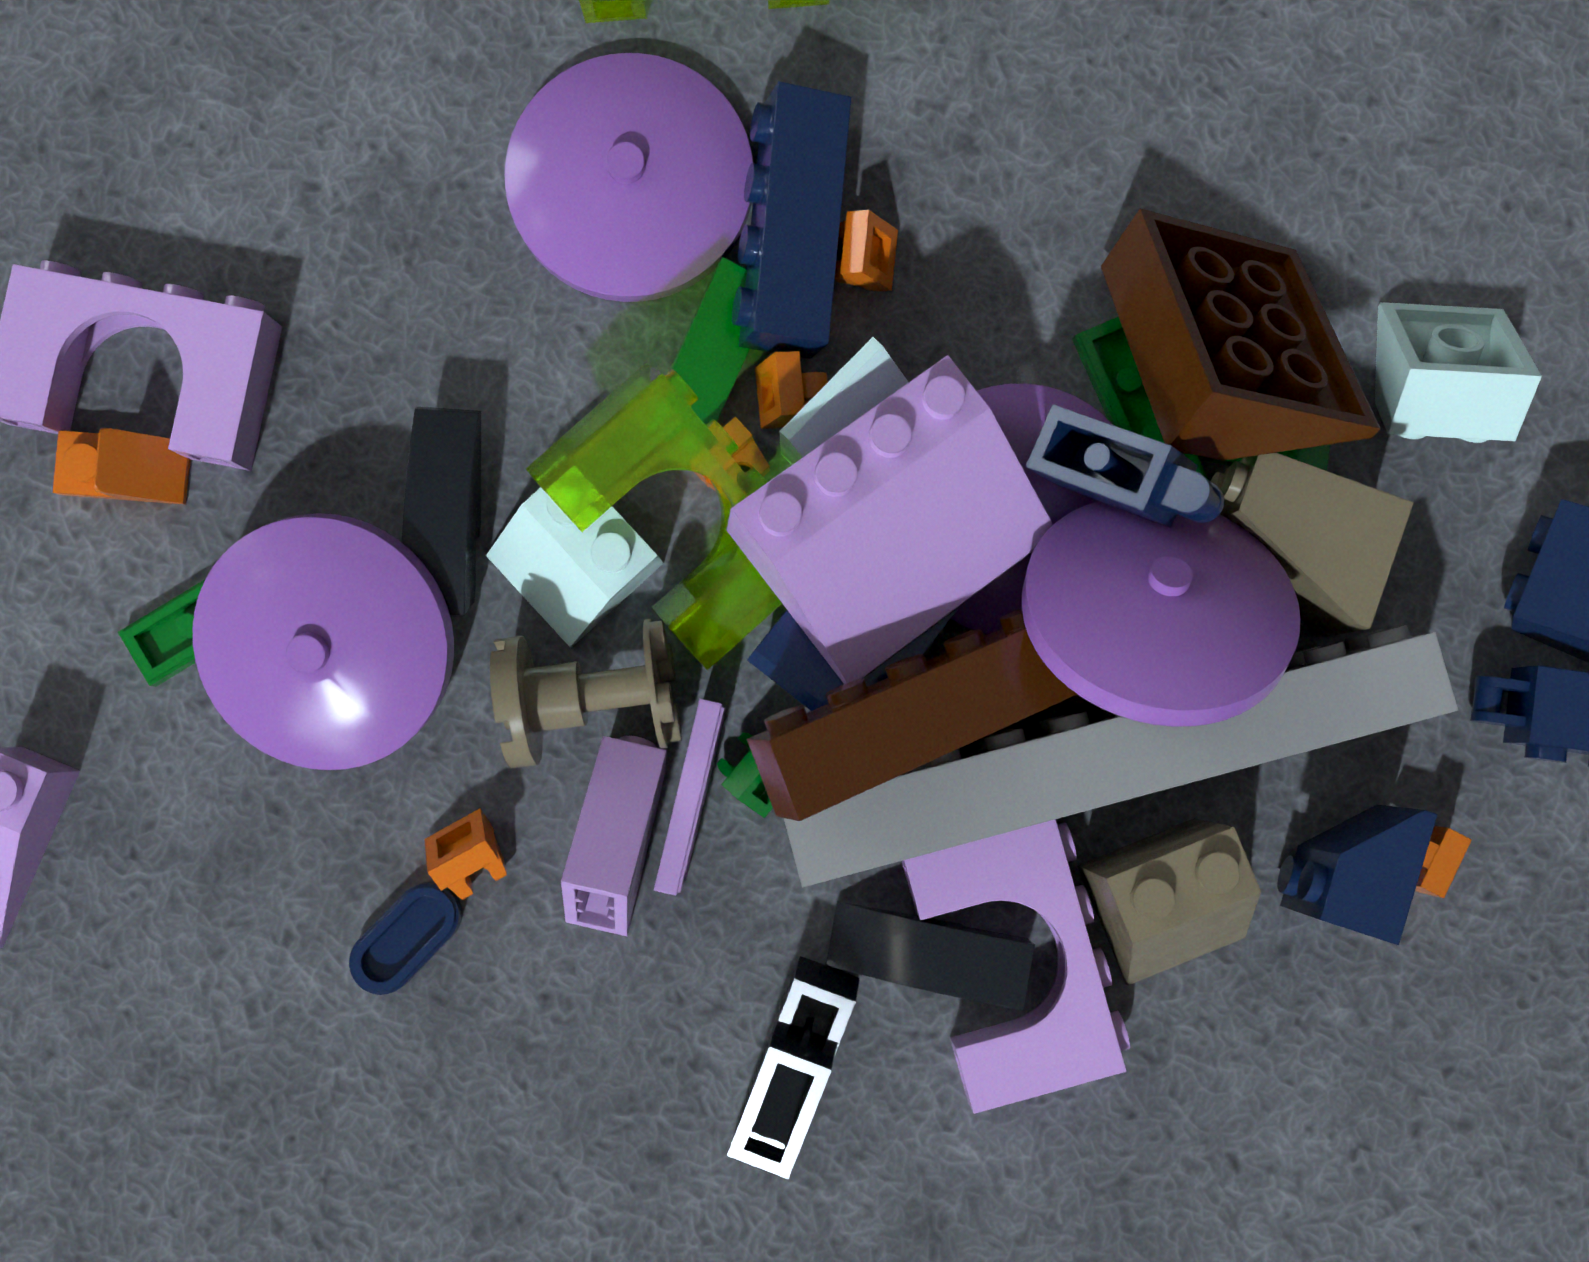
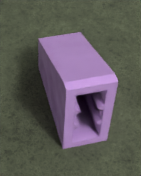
(613, 835)

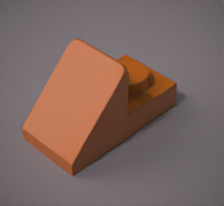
(120, 467)

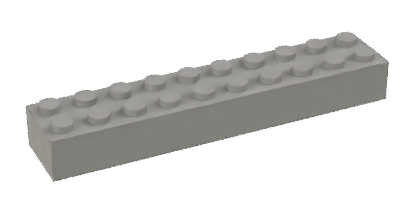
(1097, 762)

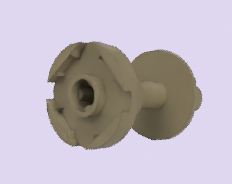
(561, 695)

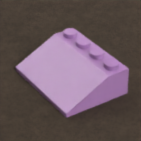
(892, 521)

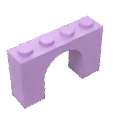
(59, 319)
(1071, 1032)

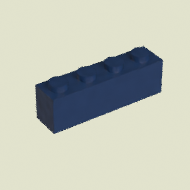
(793, 220)

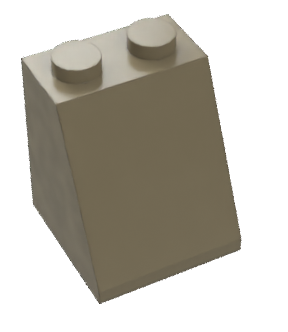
(1323, 531)
(1172, 896)

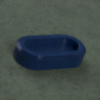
(405, 938)

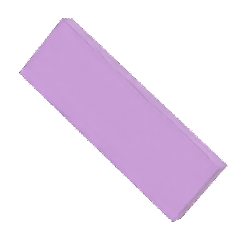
(690, 797)

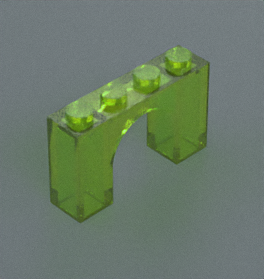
(651, 430)

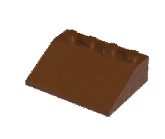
(1231, 342)

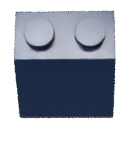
(1360, 871)

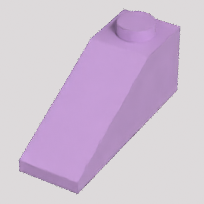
(30, 806)

